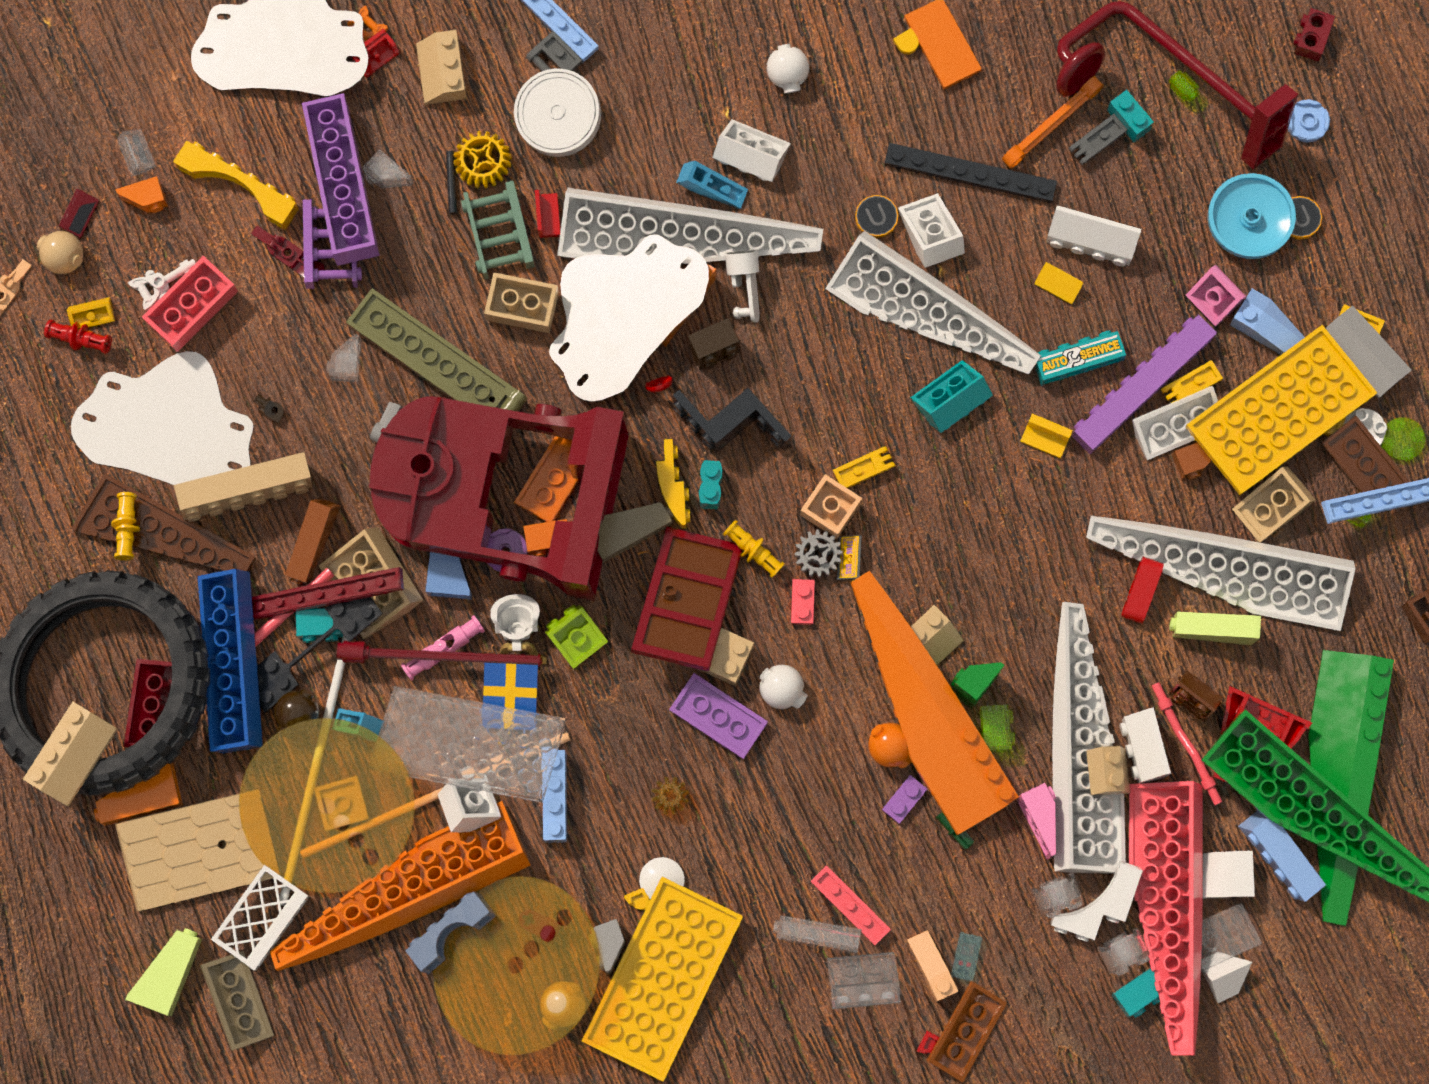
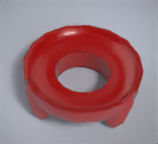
(659, 384)

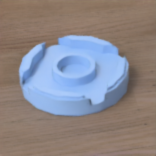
(1309, 121)

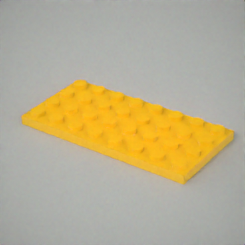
(1281, 410)
(662, 978)

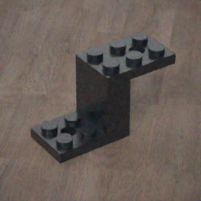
(731, 421)

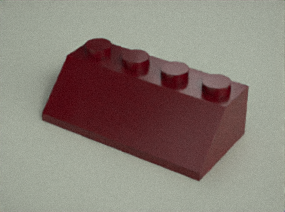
(148, 697)

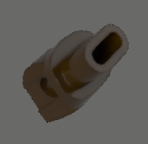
(266, 408)

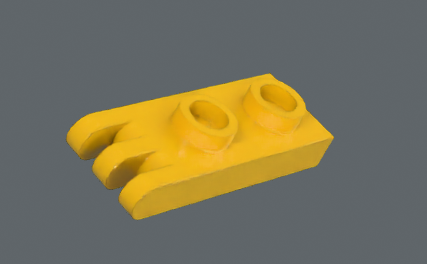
(1193, 382)
(863, 468)

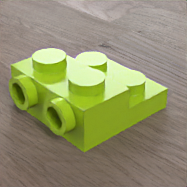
(575, 635)

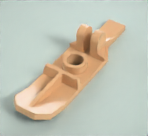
(11, 284)

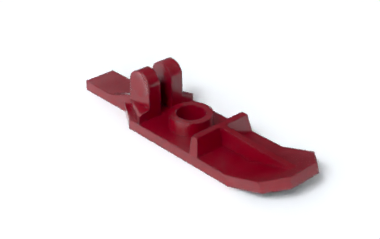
(278, 245)

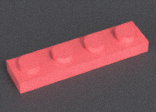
(850, 905)

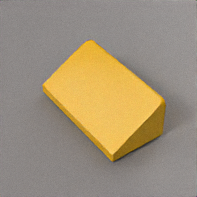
(1058, 283)
(92, 313)

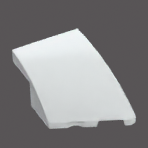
(1228, 874)

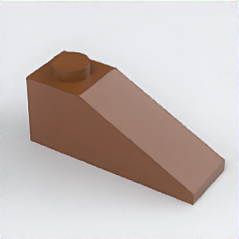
(1191, 461)

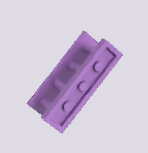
(313, 254)

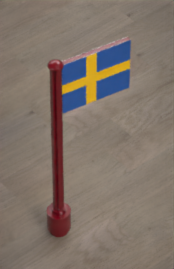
(508, 678)

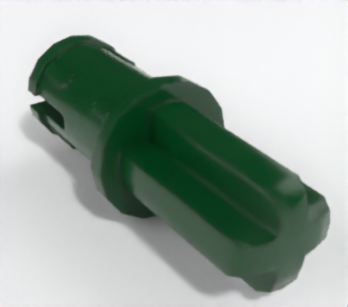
(963, 838)

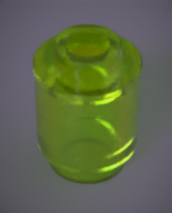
(1184, 86)

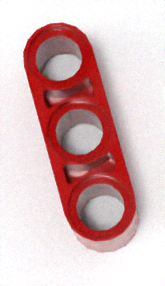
(1142, 590)

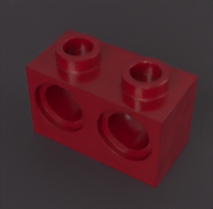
(1316, 35)

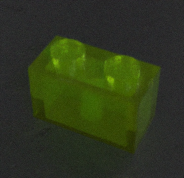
(996, 727)

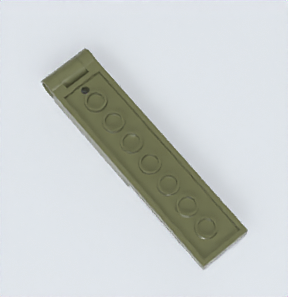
(431, 355)

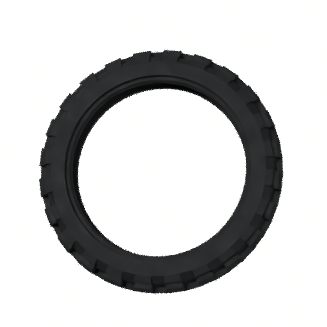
(187, 690)

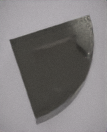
(1223, 788)

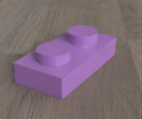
(904, 799)

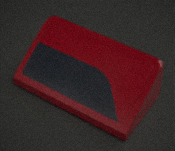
(78, 213)

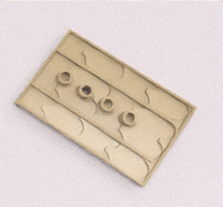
(178, 853)

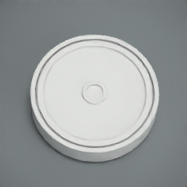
(557, 112)

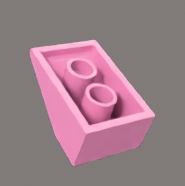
(1039, 811)

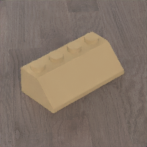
(70, 754)

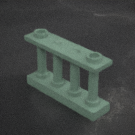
(513, 216)

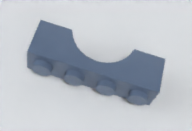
(428, 950)

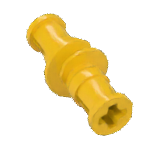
(124, 526)
(753, 549)

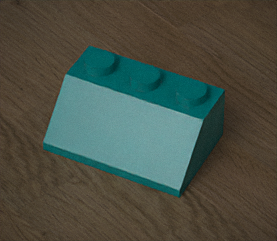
(952, 396)

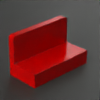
(547, 215)

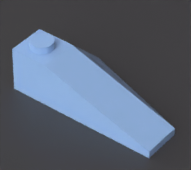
(1266, 323)

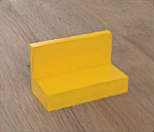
(1046, 436)

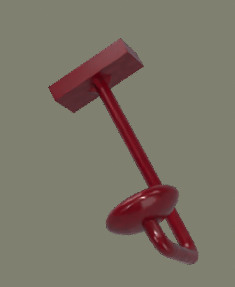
(1268, 119)

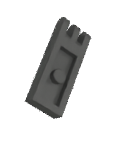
(1098, 139)

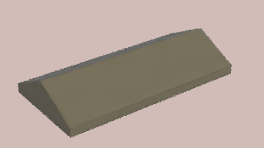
(237, 1001)

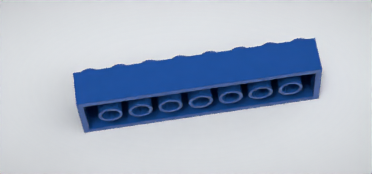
(230, 642)

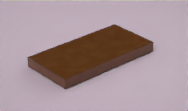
(1362, 457)

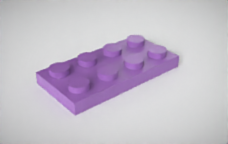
(718, 716)

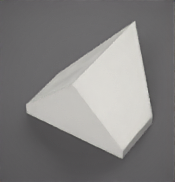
(1227, 977)

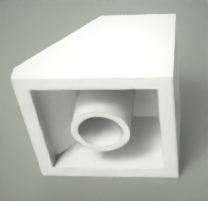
(467, 808)

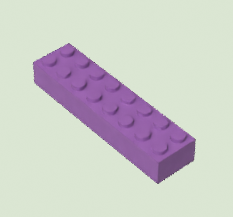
(340, 179)

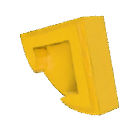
(638, 899)

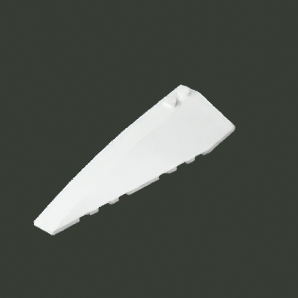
(900, 292)

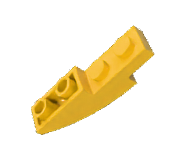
(673, 492)

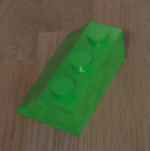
(974, 681)

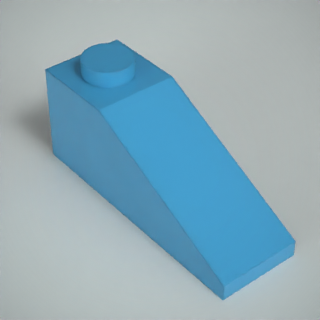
(711, 184)

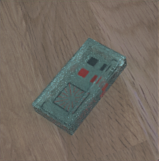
(966, 956)

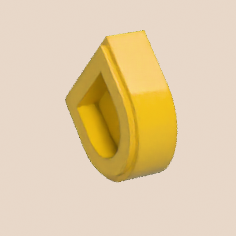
(906, 42)

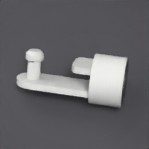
(745, 263)

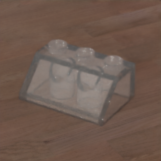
(863, 980)

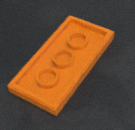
(943, 43)
(549, 483)

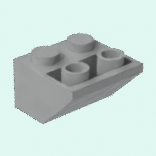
(610, 944)

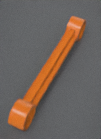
(1018, 152)

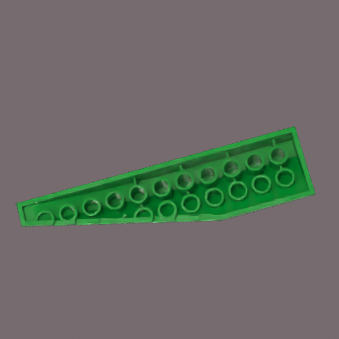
(1345, 751)

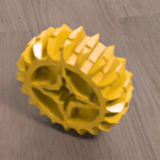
(478, 167)

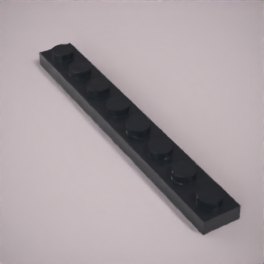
(970, 172)

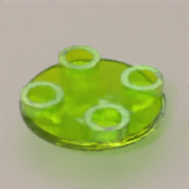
(1403, 439)

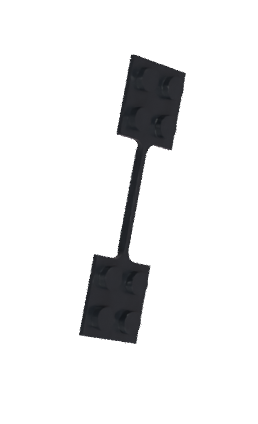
(276, 676)

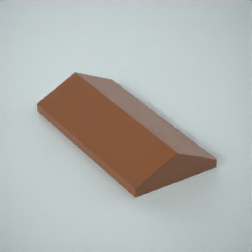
(966, 1031)

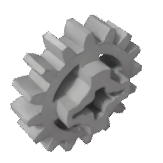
(827, 550)

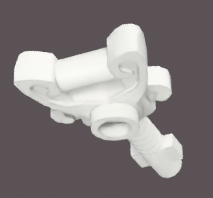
(159, 282)

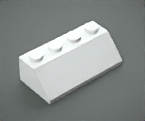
(1093, 236)

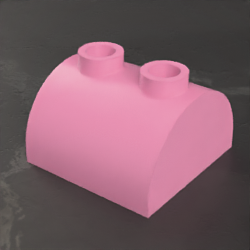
(1216, 295)

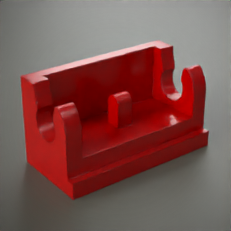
(379, 50)

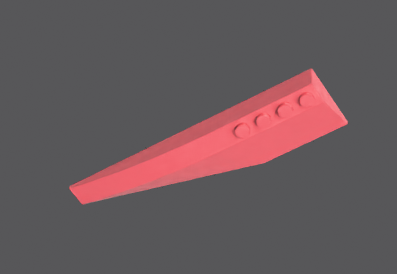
(1169, 896)

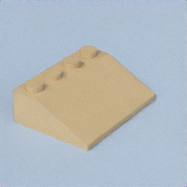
(368, 554)

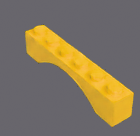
(200, 164)

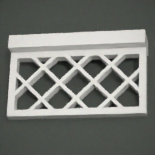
(276, 929)

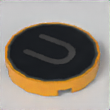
(876, 216)
(1307, 217)

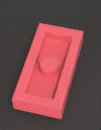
(802, 601)

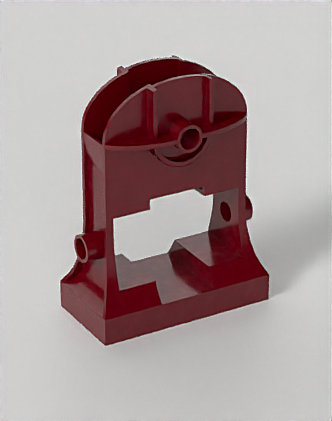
(437, 474)

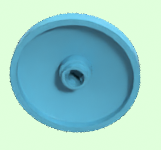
(1251, 216)

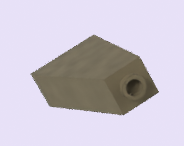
(630, 527)

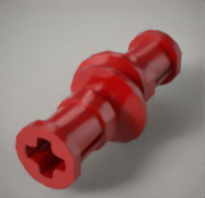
(78, 336)

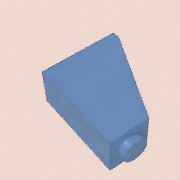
(447, 578)

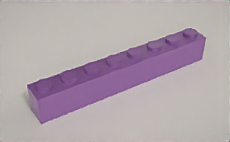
(1144, 384)

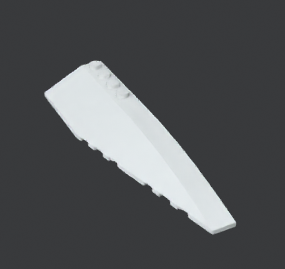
(1244, 572)

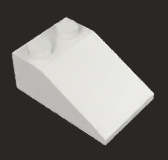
(932, 230)

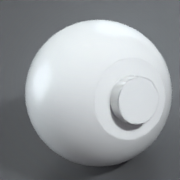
(788, 68)
(782, 687)

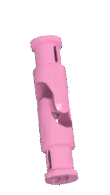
(459, 634)

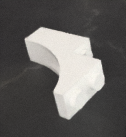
(1112, 902)

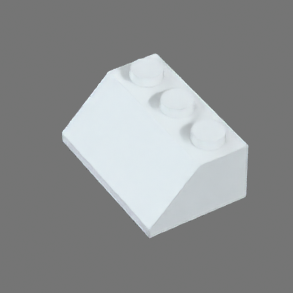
(751, 150)
(1145, 746)

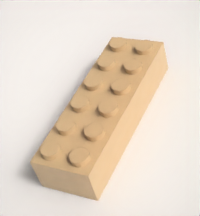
(243, 486)

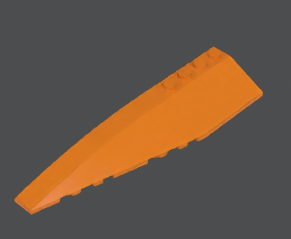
(932, 719)
(421, 881)

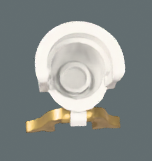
(516, 620)

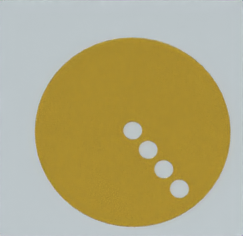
(317, 762)
(507, 1009)

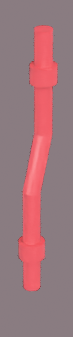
(1207, 781)

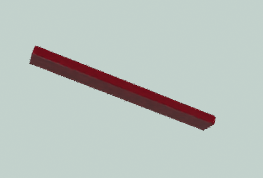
(328, 593)

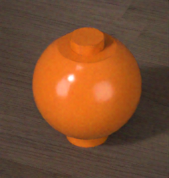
(889, 746)

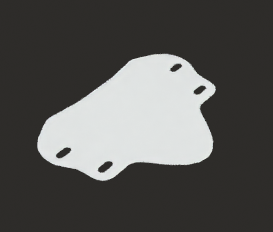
(281, 47)
(623, 311)
(163, 423)

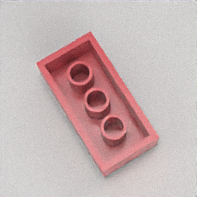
(190, 303)

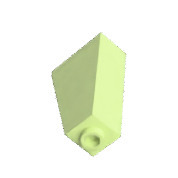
(1216, 627)
(165, 977)

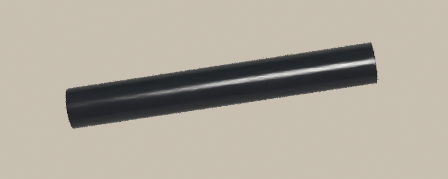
(451, 183)

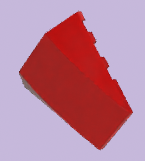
(1280, 722)

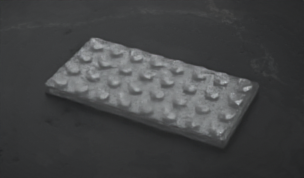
(472, 743)

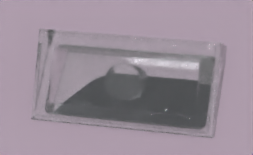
(135, 151)

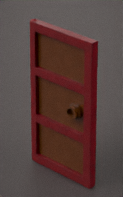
(687, 599)

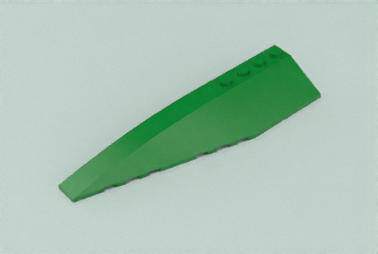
(1308, 804)

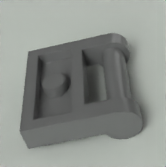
(556, 51)

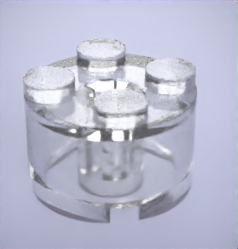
(1058, 895)
(1124, 951)

